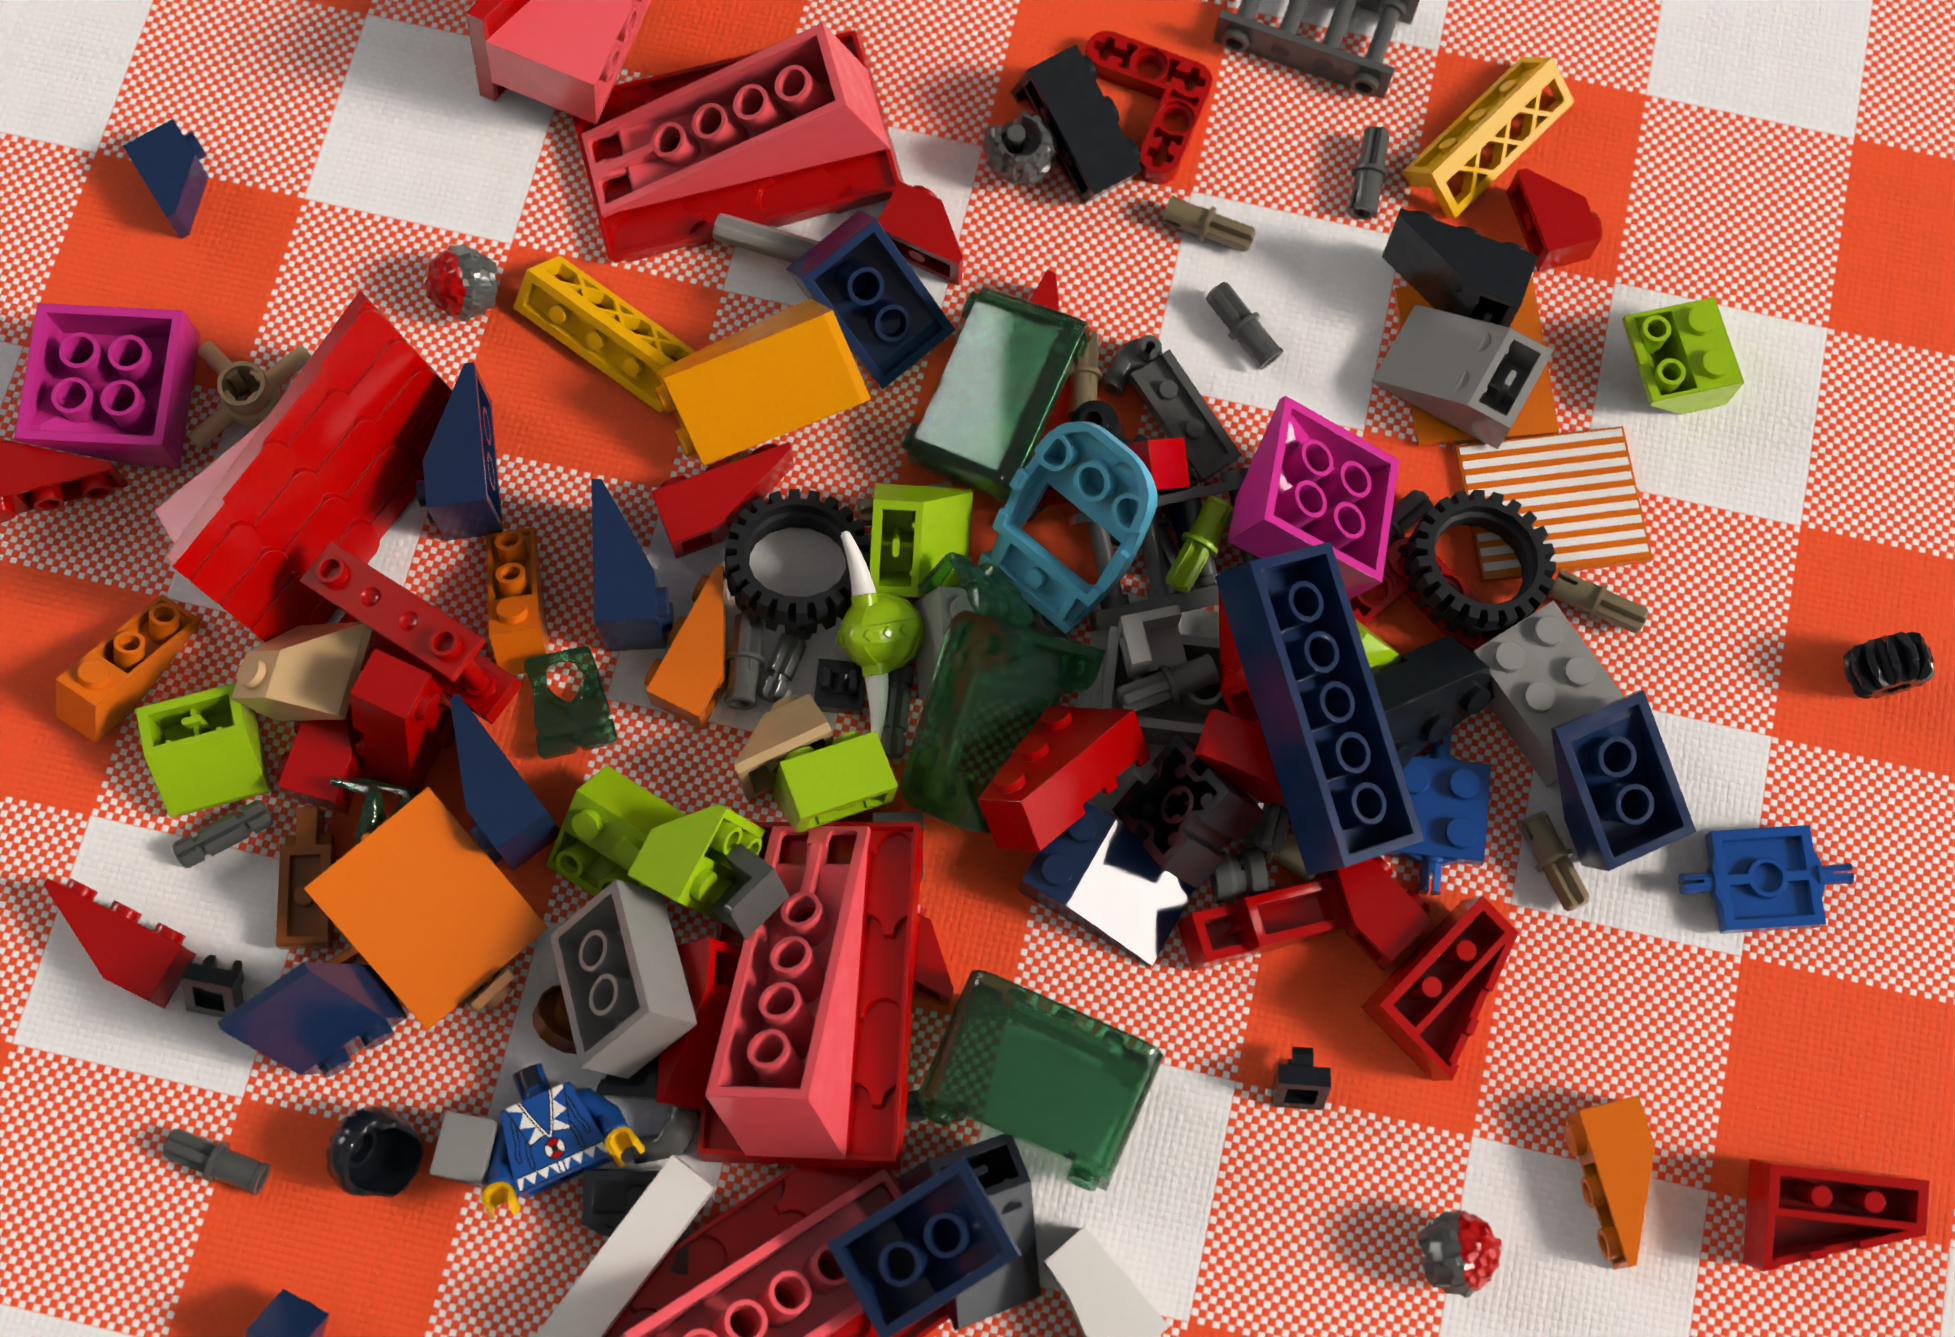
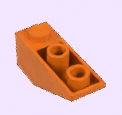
(515, 599)
(694, 667)
(122, 668)
(1617, 1168)

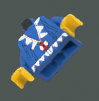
(551, 1139)

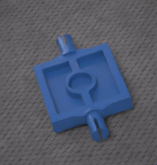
(1450, 809)
(1765, 879)

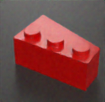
(401, 720)
(1057, 770)
(1440, 988)
(1821, 1211)

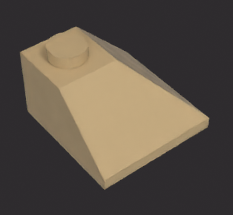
(304, 672)
(787, 727)

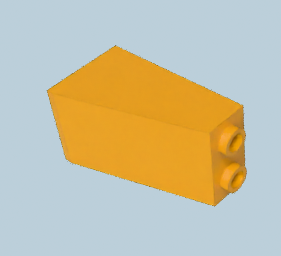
(761, 383)

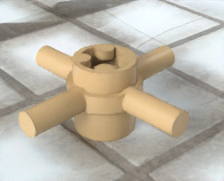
(235, 381)

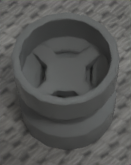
(1239, 875)

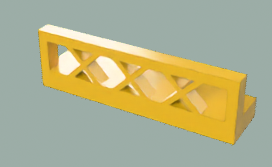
(1480, 123)
(596, 332)

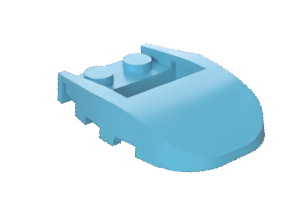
(1101, 481)

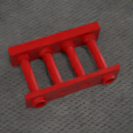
(412, 630)

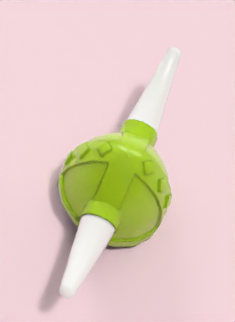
(876, 632)

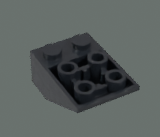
(1459, 267)
(1008, 1186)

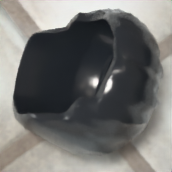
(374, 1153)

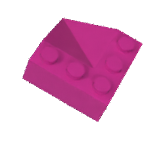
(109, 383)
(1317, 488)

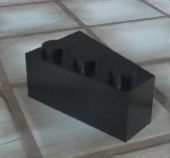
(1085, 123)
(1431, 693)

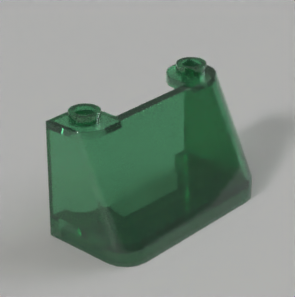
(996, 392)
(981, 704)
(1040, 1076)

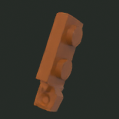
(302, 859)

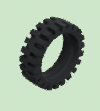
(779, 515)
(1512, 529)

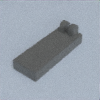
(1185, 414)

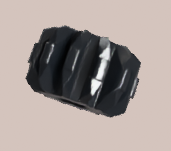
(1889, 665)

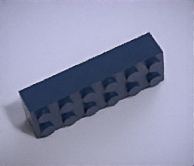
(1319, 708)

